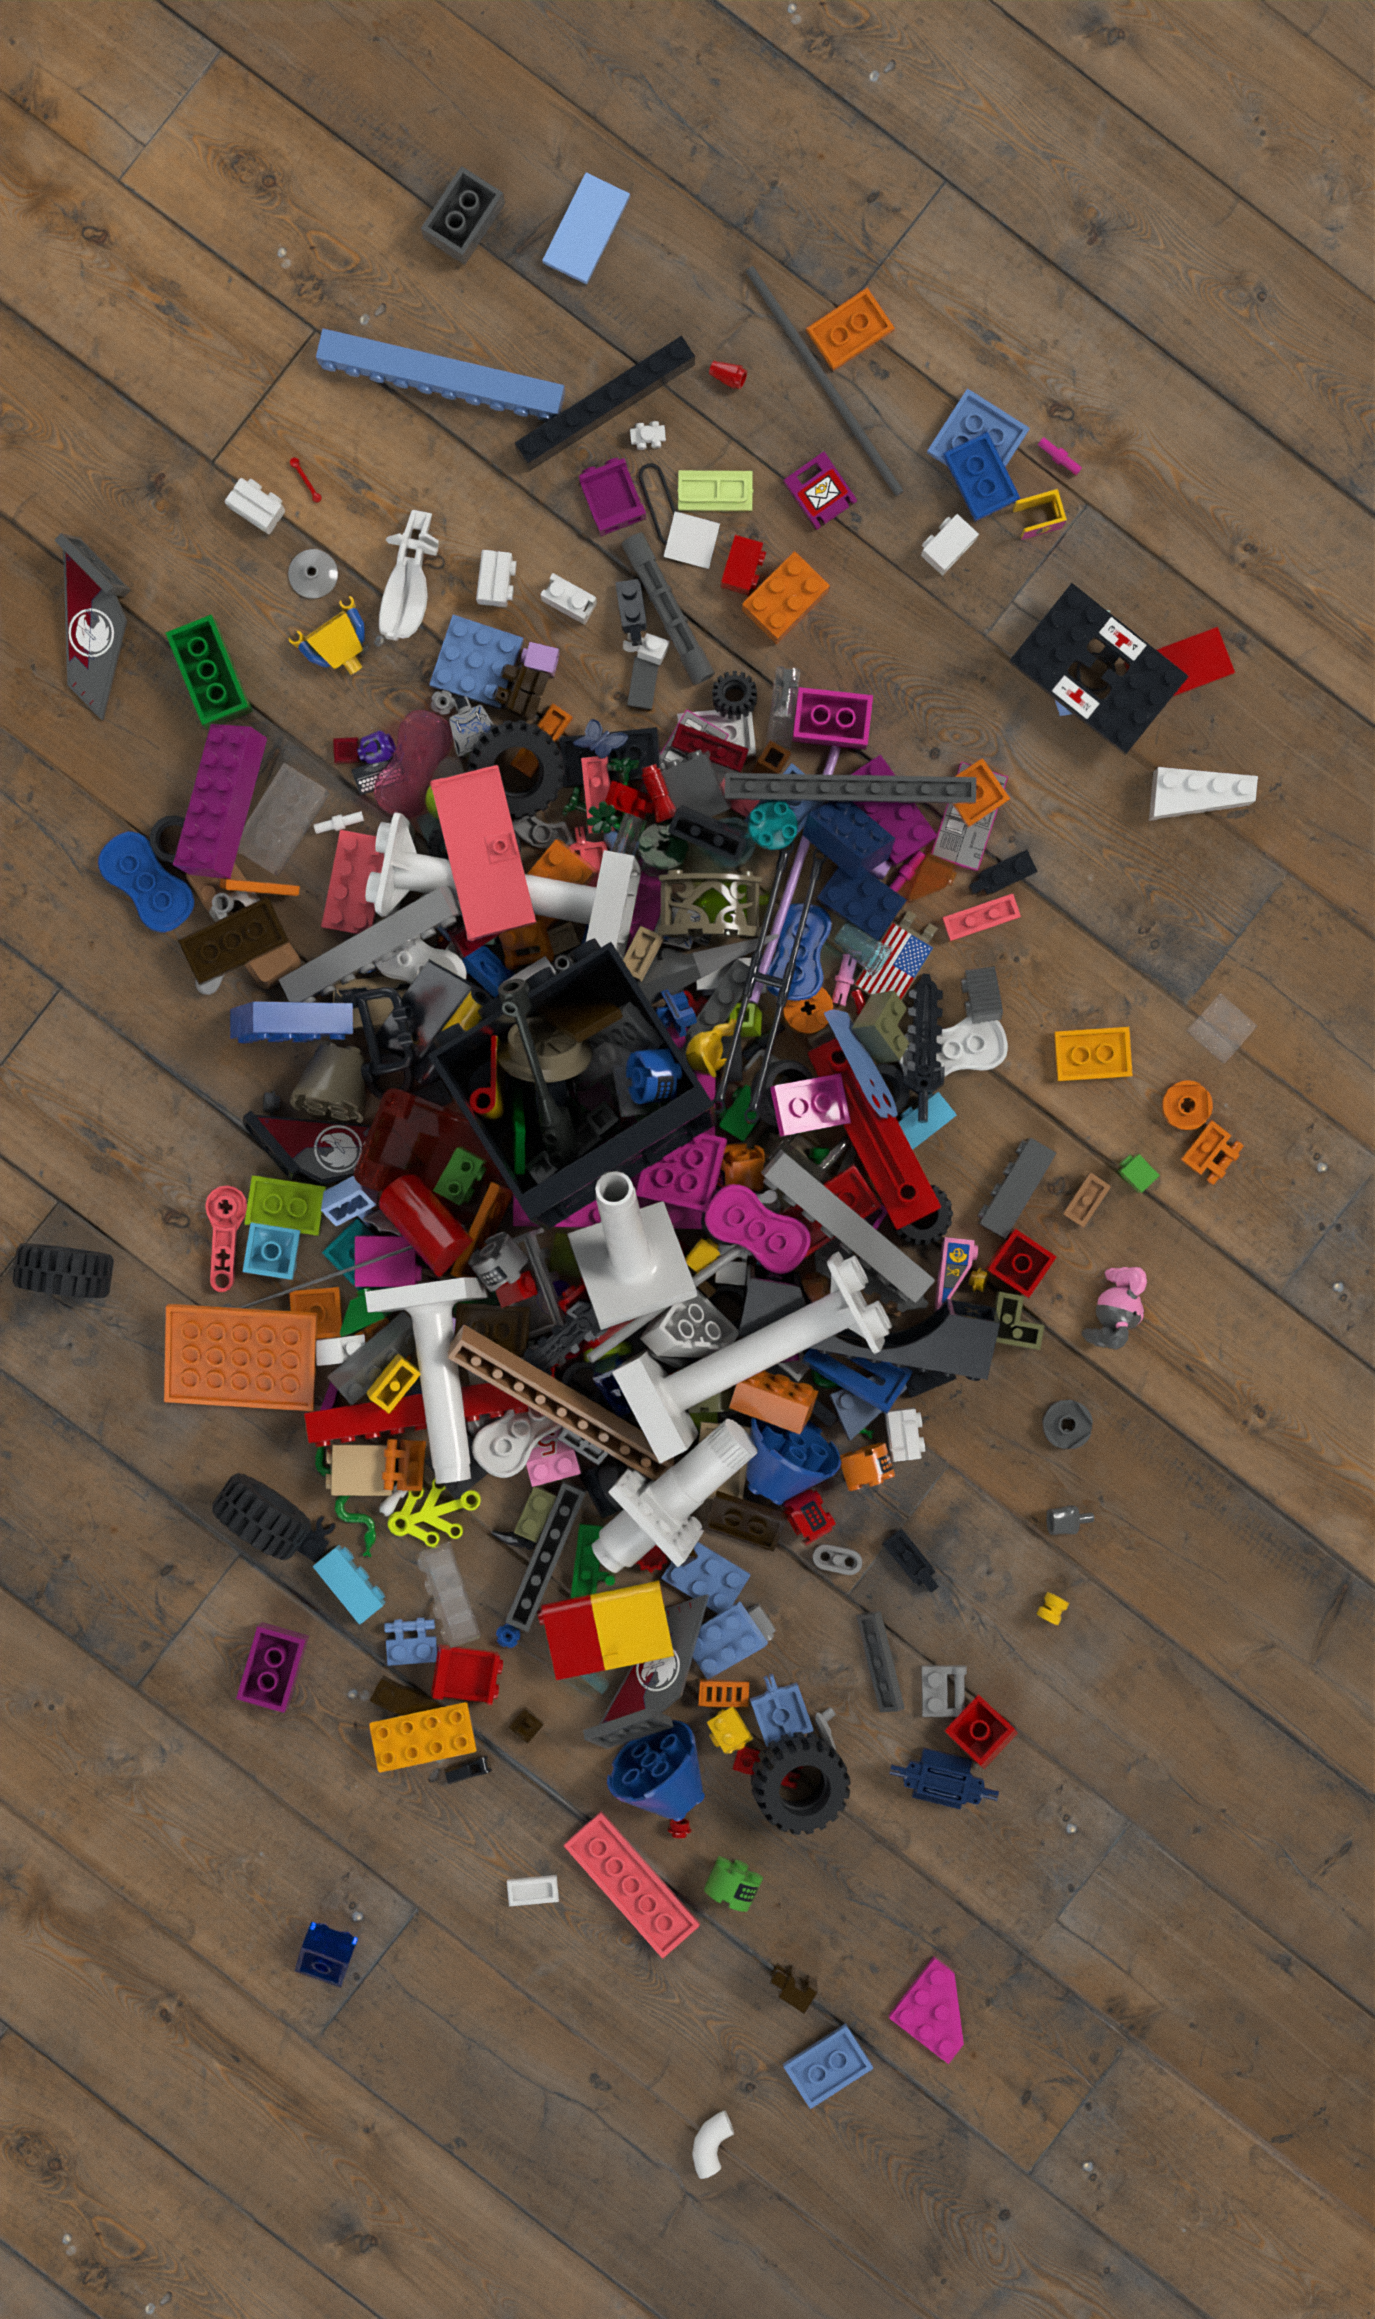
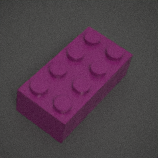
(899, 819)

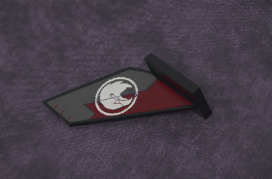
(313, 1147)

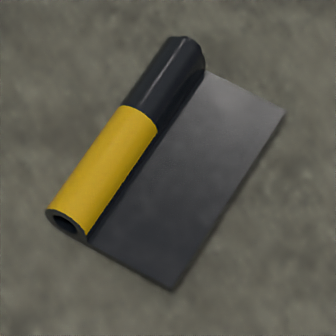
(437, 1002)

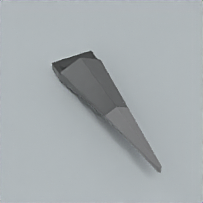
(686, 969)

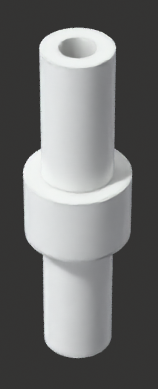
(338, 822)

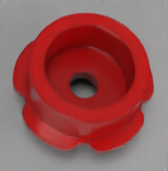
(680, 1828)

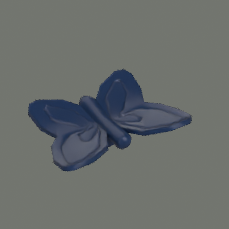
(600, 742)

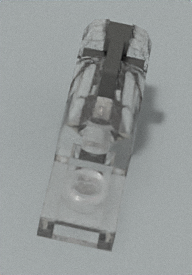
(783, 706)

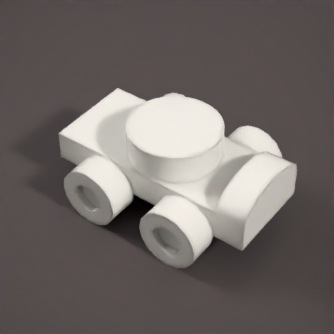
(647, 434)

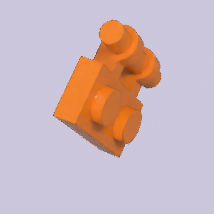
(1206, 1147)
(410, 1465)

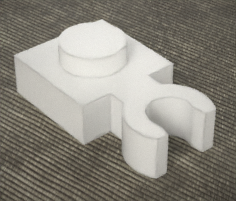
(652, 648)

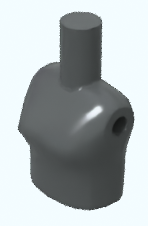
(1066, 1520)

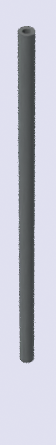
(824, 381)

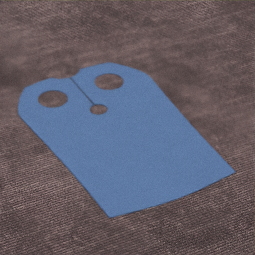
(861, 1062)

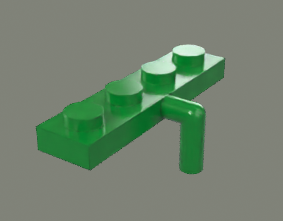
(587, 1565)

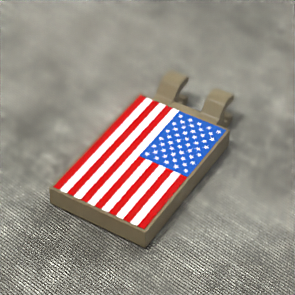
(905, 962)

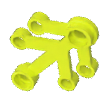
(429, 1514)

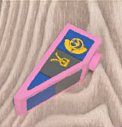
(954, 1264)

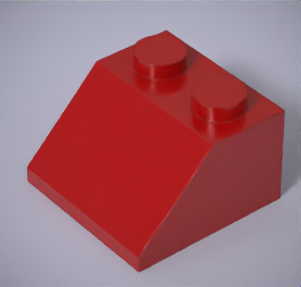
(981, 1731)

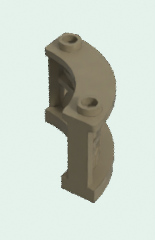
(683, 927)

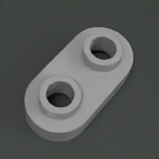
(837, 1558)

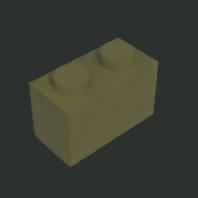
(535, 1513)

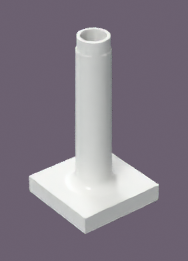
(631, 1256)
(440, 1380)

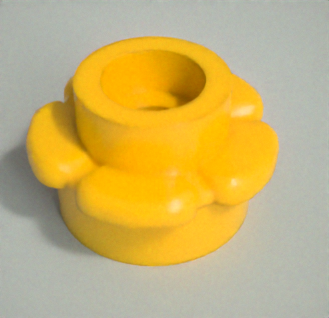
(978, 1280)

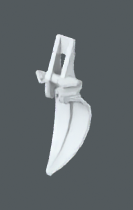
(406, 589)

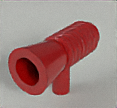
(658, 793)

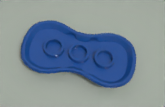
(134, 868)
(808, 971)

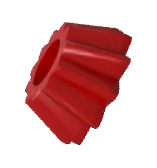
(652, 1559)

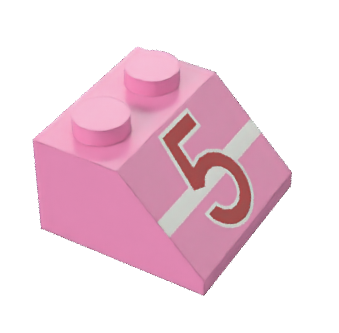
(552, 1460)

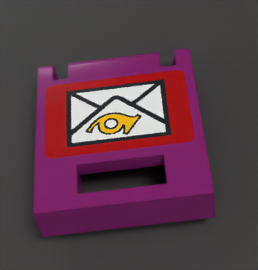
(822, 494)

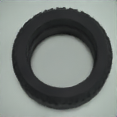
(793, 1070)

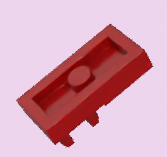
(629, 800)

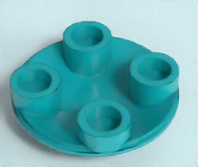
(773, 825)

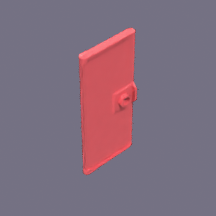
(483, 852)

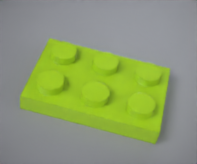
(285, 1204)

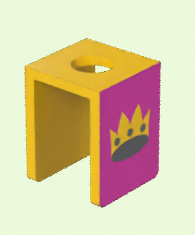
(1039, 499)

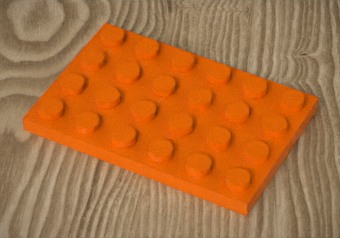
(240, 1357)

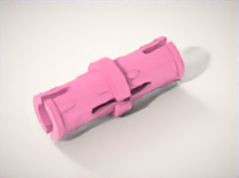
(844, 980)

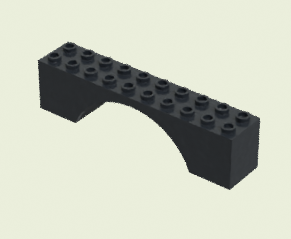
(952, 1340)

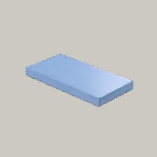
(586, 228)

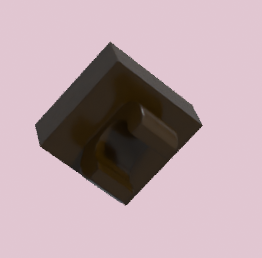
(526, 1725)

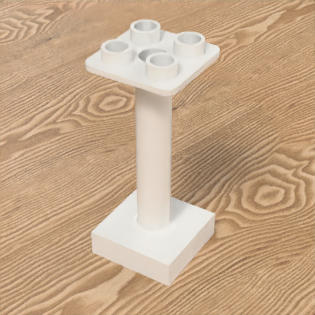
(604, 907)
(663, 1399)

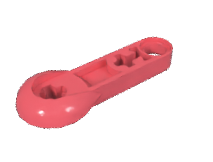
(225, 1230)

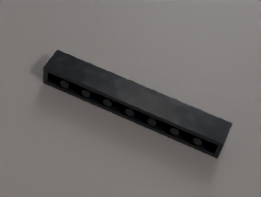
(605, 403)

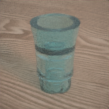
(863, 948)

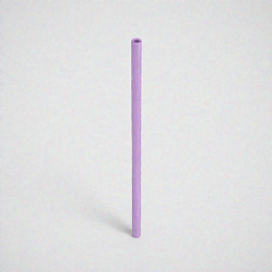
(789, 889)

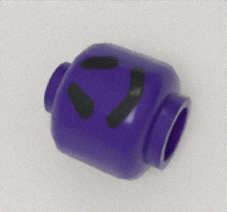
(376, 747)

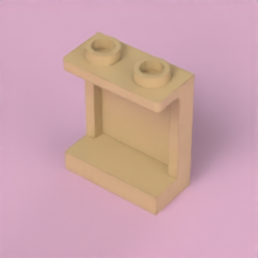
(356, 1469)

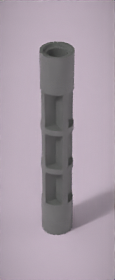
(661, 595)

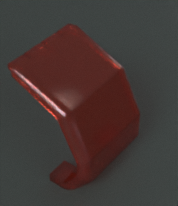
(420, 1140)

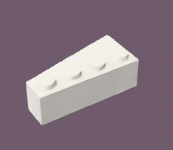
(1192, 791)

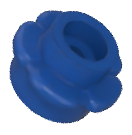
(508, 1629)

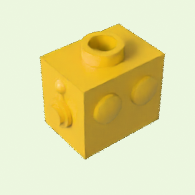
(729, 1731)

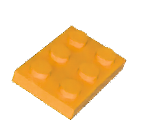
(1093, 1054)

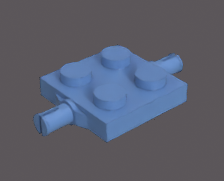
(780, 1711)

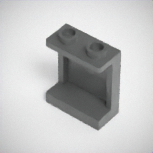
(695, 784)

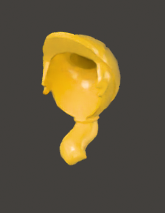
(706, 1049)

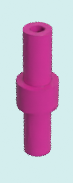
(1059, 456)
(907, 871)

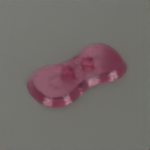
(421, 746)

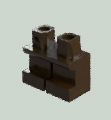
(524, 690)
(792, 1988)

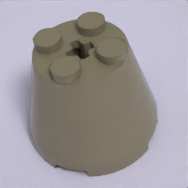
(332, 1085)

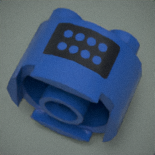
(652, 1076)

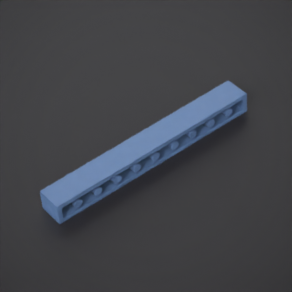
(440, 375)

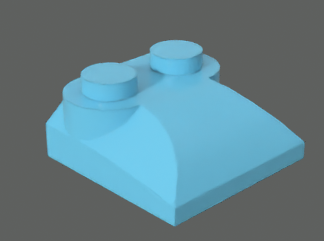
(271, 1251)

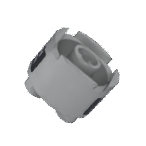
(498, 1261)

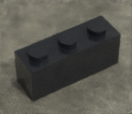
(709, 833)

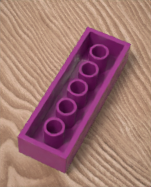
(220, 801)

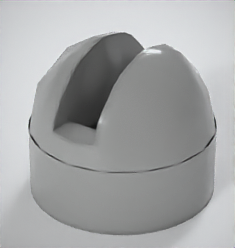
(219, 904)

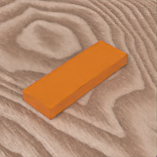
(554, 723)
(260, 887)

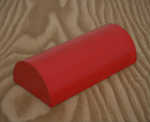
(424, 1222)

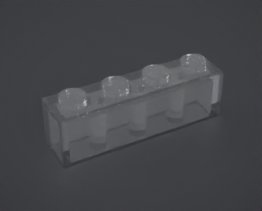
(449, 1594)

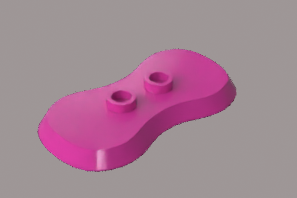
(741, 1219)

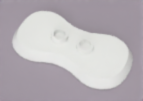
(409, 963)
(968, 1046)
(507, 1443)

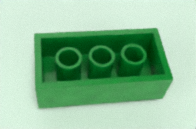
(209, 672)

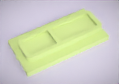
(714, 490)

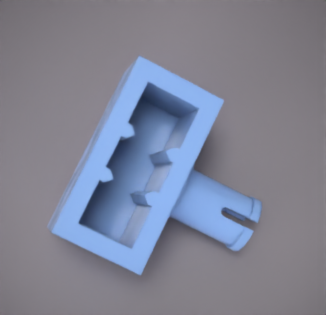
(347, 1201)

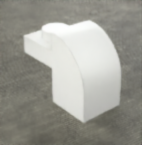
(337, 1349)

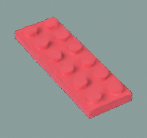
(631, 1884)

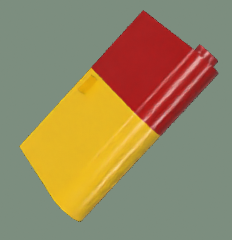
(494, 1102)
(607, 1630)

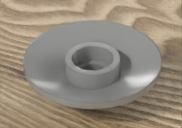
(318, 584)

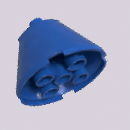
(788, 1460)
(659, 1773)

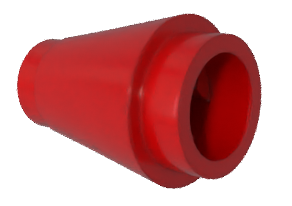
(729, 374)

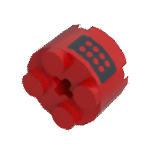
(808, 1516)

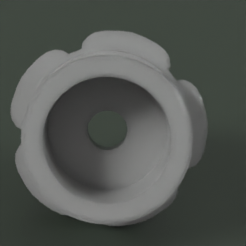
(445, 708)

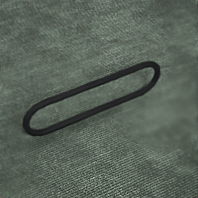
(648, 499)

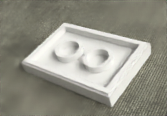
(739, 731)

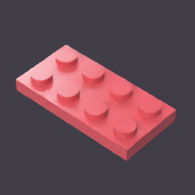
(346, 901)

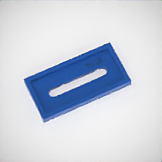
(879, 1396)

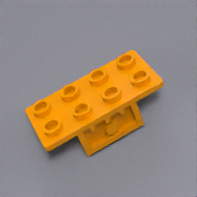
(422, 1737)

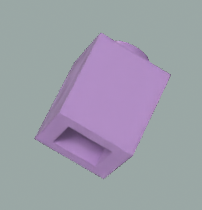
(540, 658)

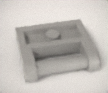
(935, 1690)

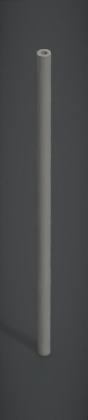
(642, 1320)

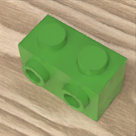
(460, 1176)

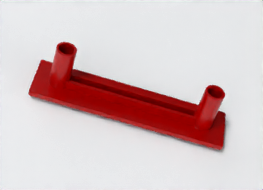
(879, 1144)

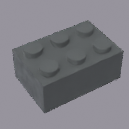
(463, 215)

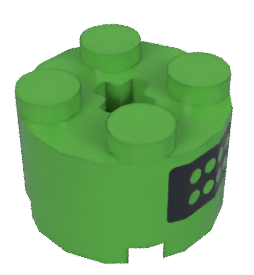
(733, 1884)

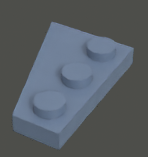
(853, 1411)

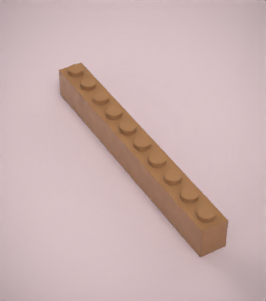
(556, 1401)

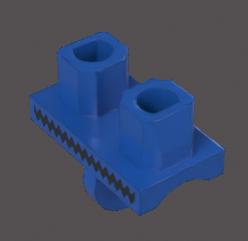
(671, 1012)

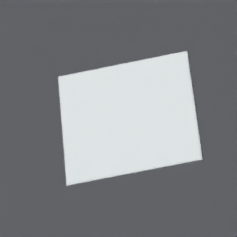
(691, 540)

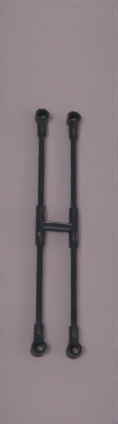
(755, 976)

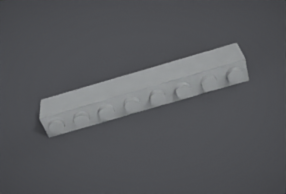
(371, 946)
(847, 1226)

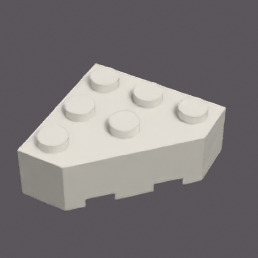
(689, 1330)

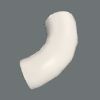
(707, 2143)

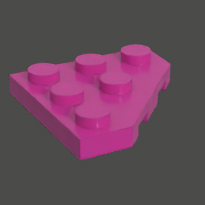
(685, 1175)
(932, 2011)

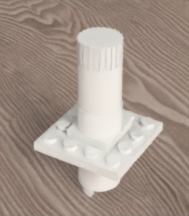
(662, 1508)

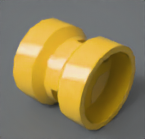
(1052, 1608)

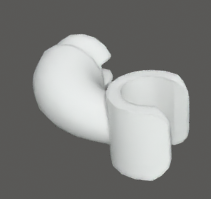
(389, 1504)

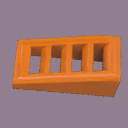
(714, 1683)

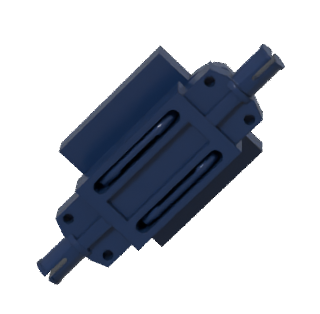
(943, 1779)

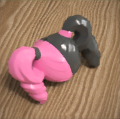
(1118, 1308)

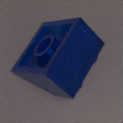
(326, 1954)

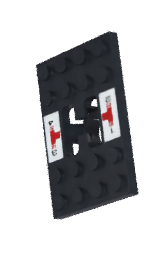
(1063, 640)

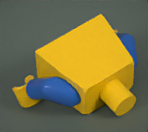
(335, 640)

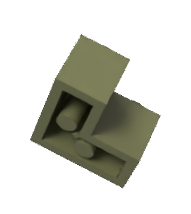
(878, 1027)
(1011, 1329)

